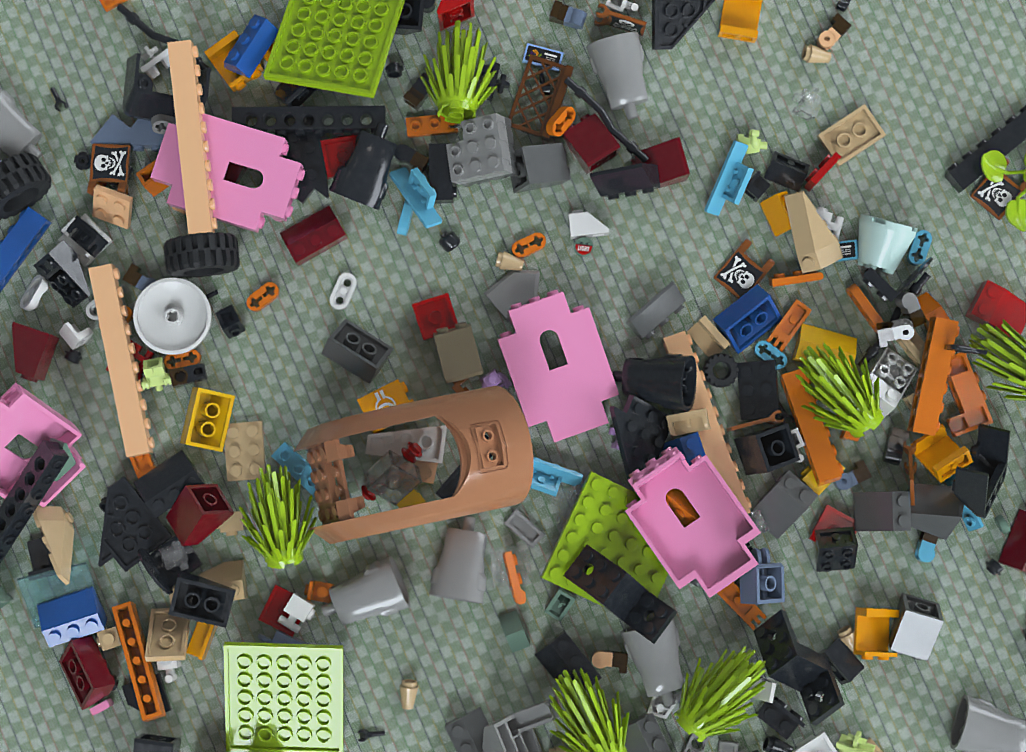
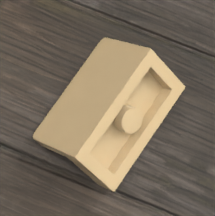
(707, 337)

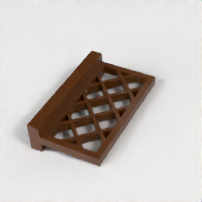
(556, 98)

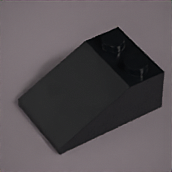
(201, 600)

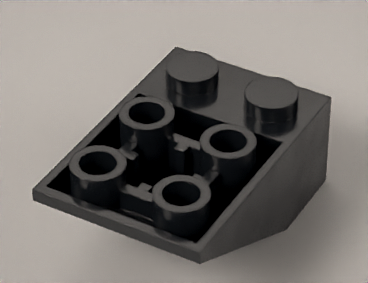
(64, 273)

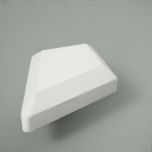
(657, 707)

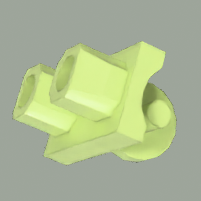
(854, 743)

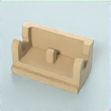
(913, 348)
(688, 422)

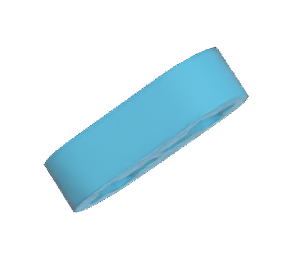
(405, 219)
(923, 248)
(773, 351)

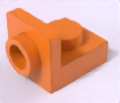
(318, 591)

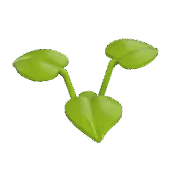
(993, 166)

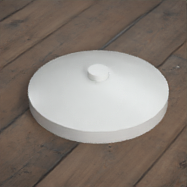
(172, 316)

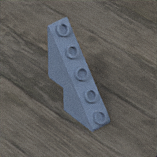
(139, 136)

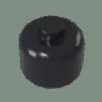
(449, 241)

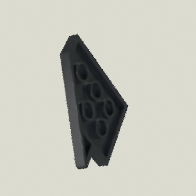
(674, 19)
(309, 153)
(639, 433)
(128, 526)

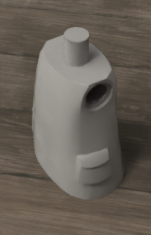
(620, 70)
(16, 132)
(461, 565)
(370, 593)
(656, 662)
(985, 728)

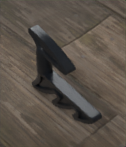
(964, 349)

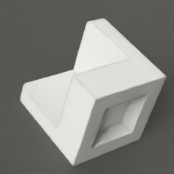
(75, 337)

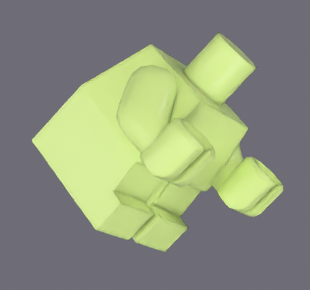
(754, 144)
(155, 374)

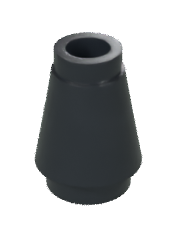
(774, 744)

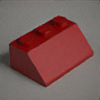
(454, 10)

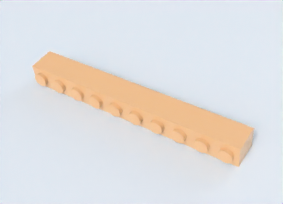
(191, 138)
(121, 361)
(711, 439)

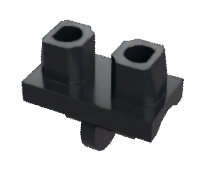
(500, 83)

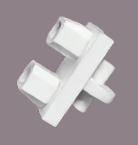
(149, 67)

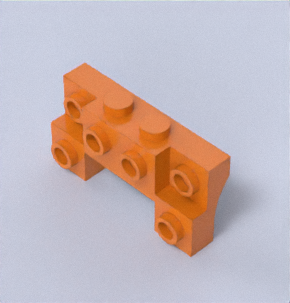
(967, 396)

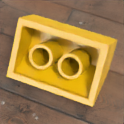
(815, 336)
(207, 419)

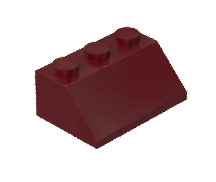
(313, 235)
(1014, 550)
(86, 671)

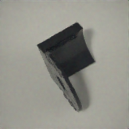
(885, 291)
(166, 578)

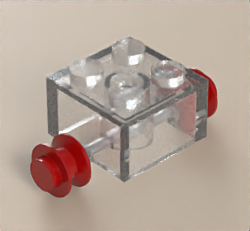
(393, 475)

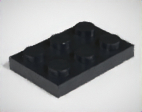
(758, 389)

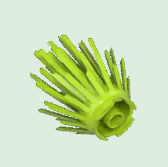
(455, 77)
(1014, 356)
(851, 400)
(279, 520)
(715, 701)
(585, 718)

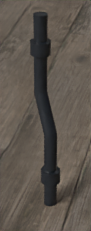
(135, 20)
(582, 93)
(915, 288)

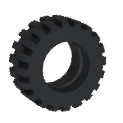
(21, 183)
(201, 255)

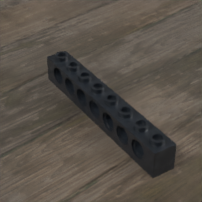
(242, 115)
(29, 492)

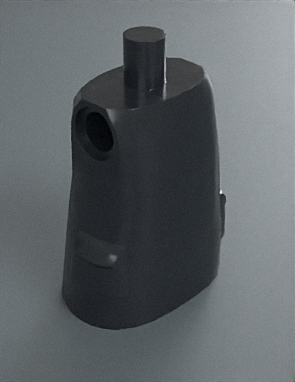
(366, 168)
(660, 380)

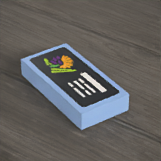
(542, 52)

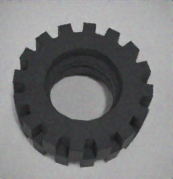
(732, 370)

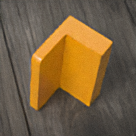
(776, 213)
(201, 640)

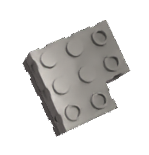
(484, 153)

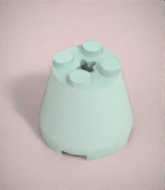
(882, 243)

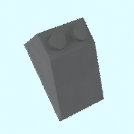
(784, 503)

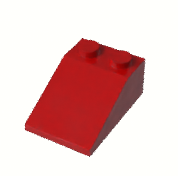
(996, 303)

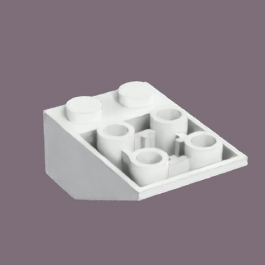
(894, 378)

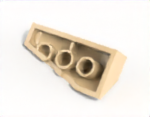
(812, 238)
(58, 537)
(228, 574)

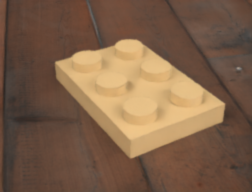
(851, 135)
(244, 451)
(166, 636)

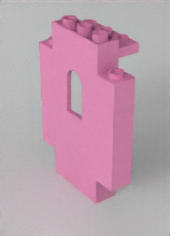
(245, 147)
(568, 394)
(35, 421)
(709, 547)

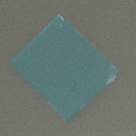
(47, 586)

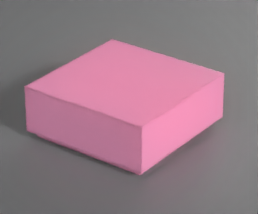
(101, 707)

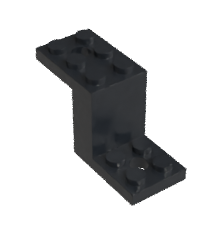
(620, 594)
(798, 667)

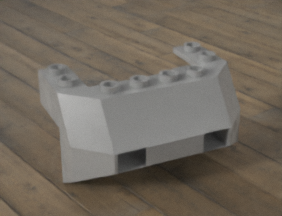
(516, 730)

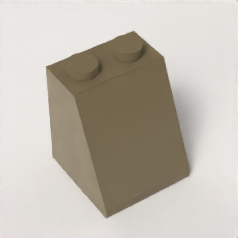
(458, 352)

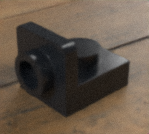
(230, 321)

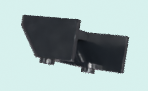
(142, 101)
(984, 477)

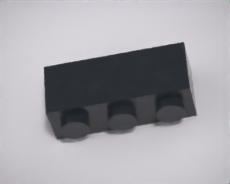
(440, 174)

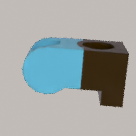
(925, 547)

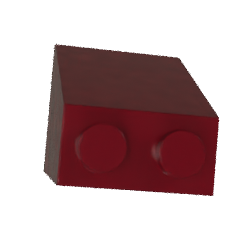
(591, 142)
(670, 161)
(32, 351)
(198, 513)

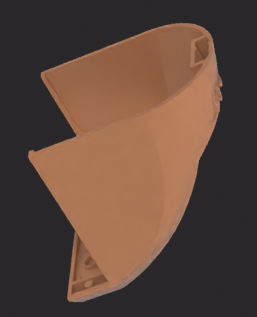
(482, 481)

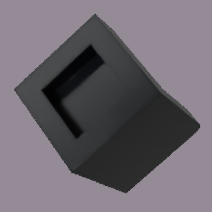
(756, 186)

